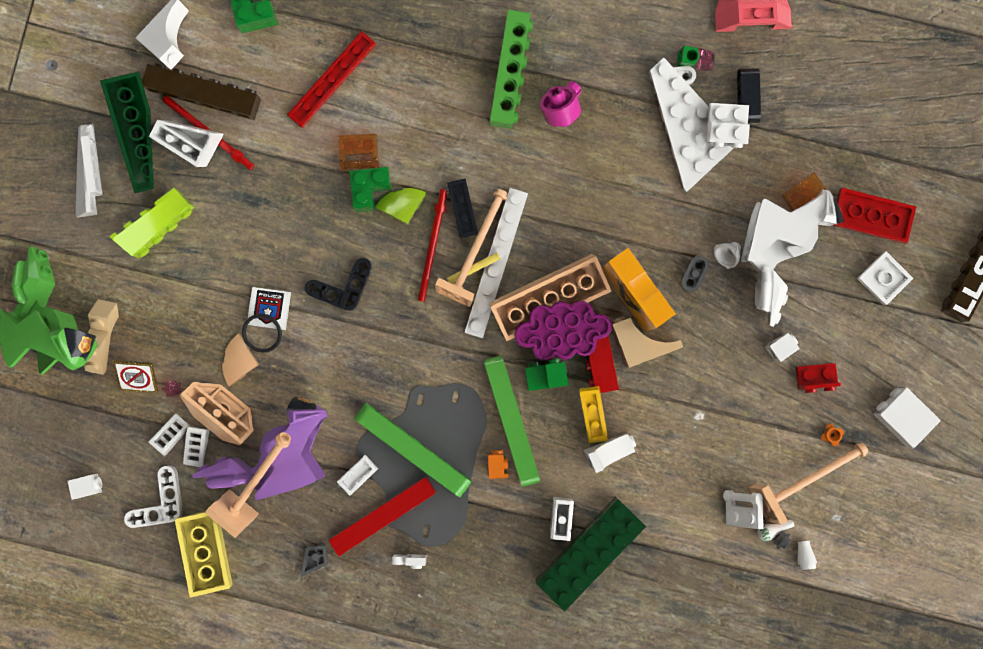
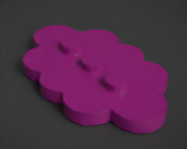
(562, 330)

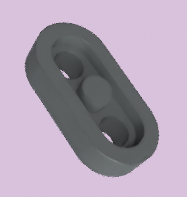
(694, 274)

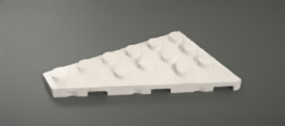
(686, 125)

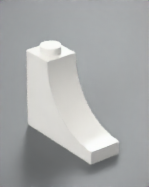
(162, 31)
(609, 451)

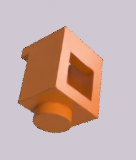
(497, 464)

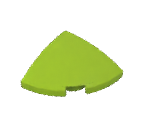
(401, 203)

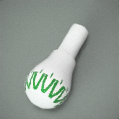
(771, 530)

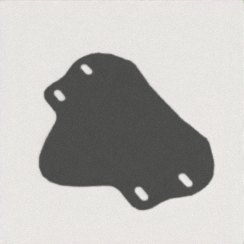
(451, 433)

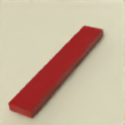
(331, 79)
(382, 516)

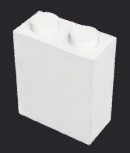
(906, 417)

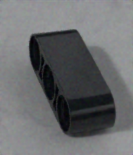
(749, 92)

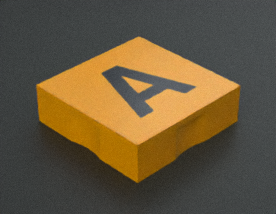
(637, 291)

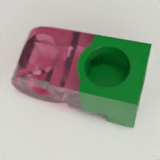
(696, 58)

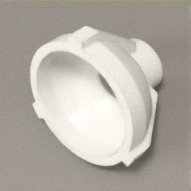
(727, 254)

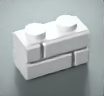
(561, 518)

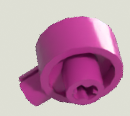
(561, 105)

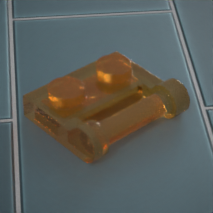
(358, 145)

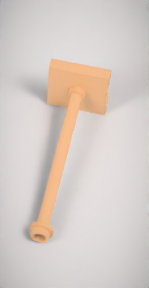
(455, 291)
(771, 508)
(231, 510)

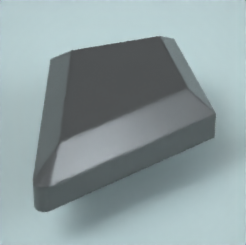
(314, 558)

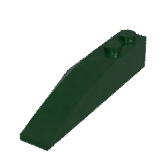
(132, 125)

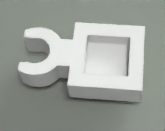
(415, 561)

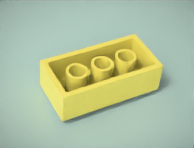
(203, 554)

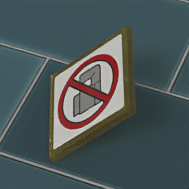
(135, 376)

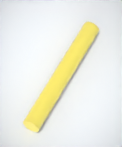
(477, 266)

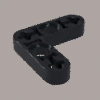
(342, 295)

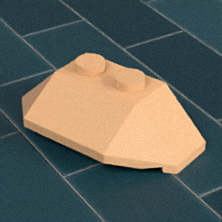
(219, 411)

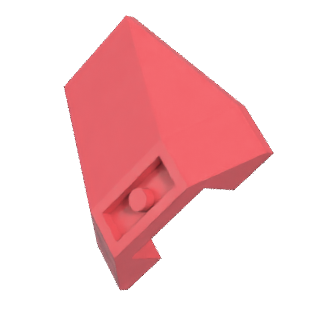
(752, 12)

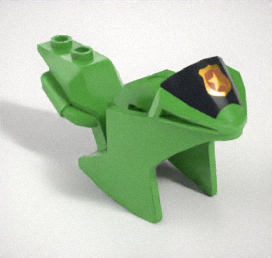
(31, 320)

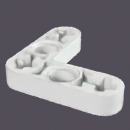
(163, 509)

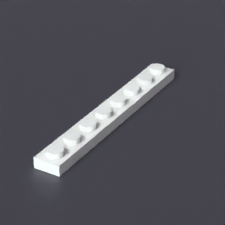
(493, 273)

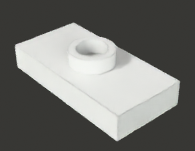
(357, 475)

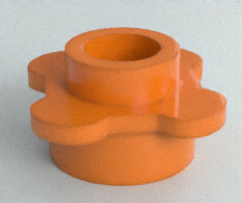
(838, 433)

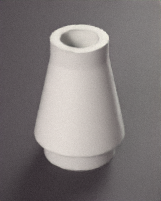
(806, 556)

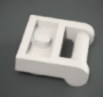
(744, 516)

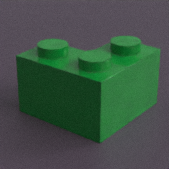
(253, 15)
(366, 182)
(546, 376)

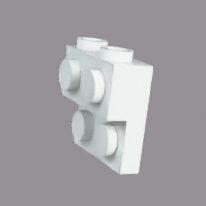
(728, 125)

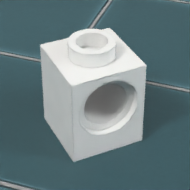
(782, 347)
(85, 486)

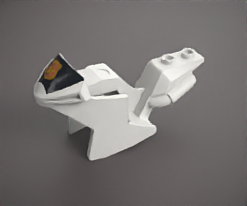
(781, 235)

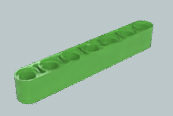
(511, 421)
(412, 450)

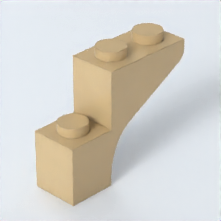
(101, 320)

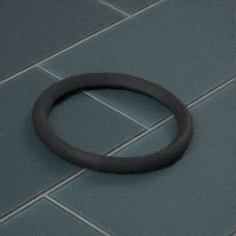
(269, 318)

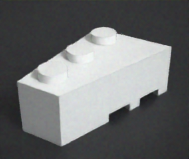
(187, 141)

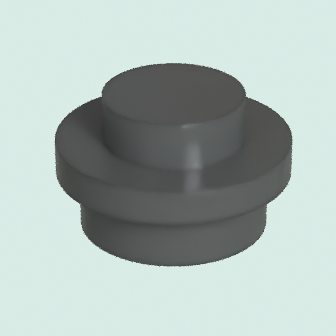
(782, 540)

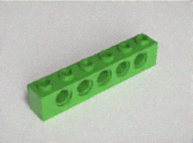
(515, 21)

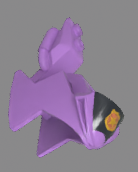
(291, 468)

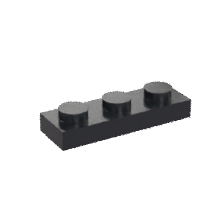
(462, 208)

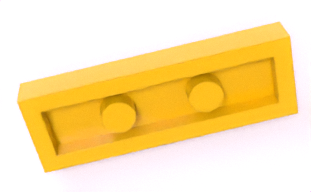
(593, 414)

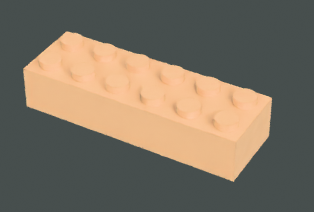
(575, 282)

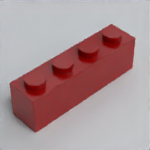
(602, 367)

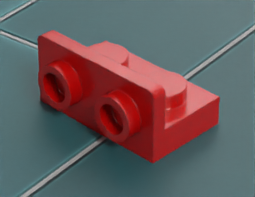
(817, 376)

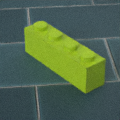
(153, 223)

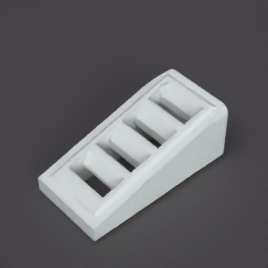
(165, 429)
(191, 430)

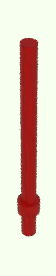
(235, 154)
(439, 210)

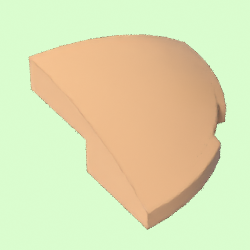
(237, 360)

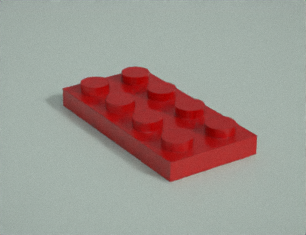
(875, 215)

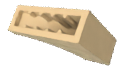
(636, 346)

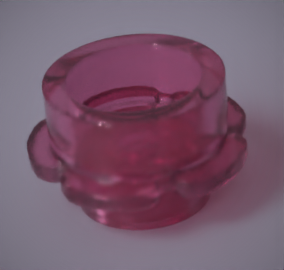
(172, 388)

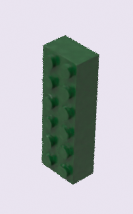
(590, 553)

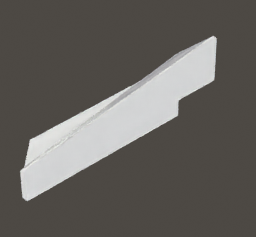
(88, 173)

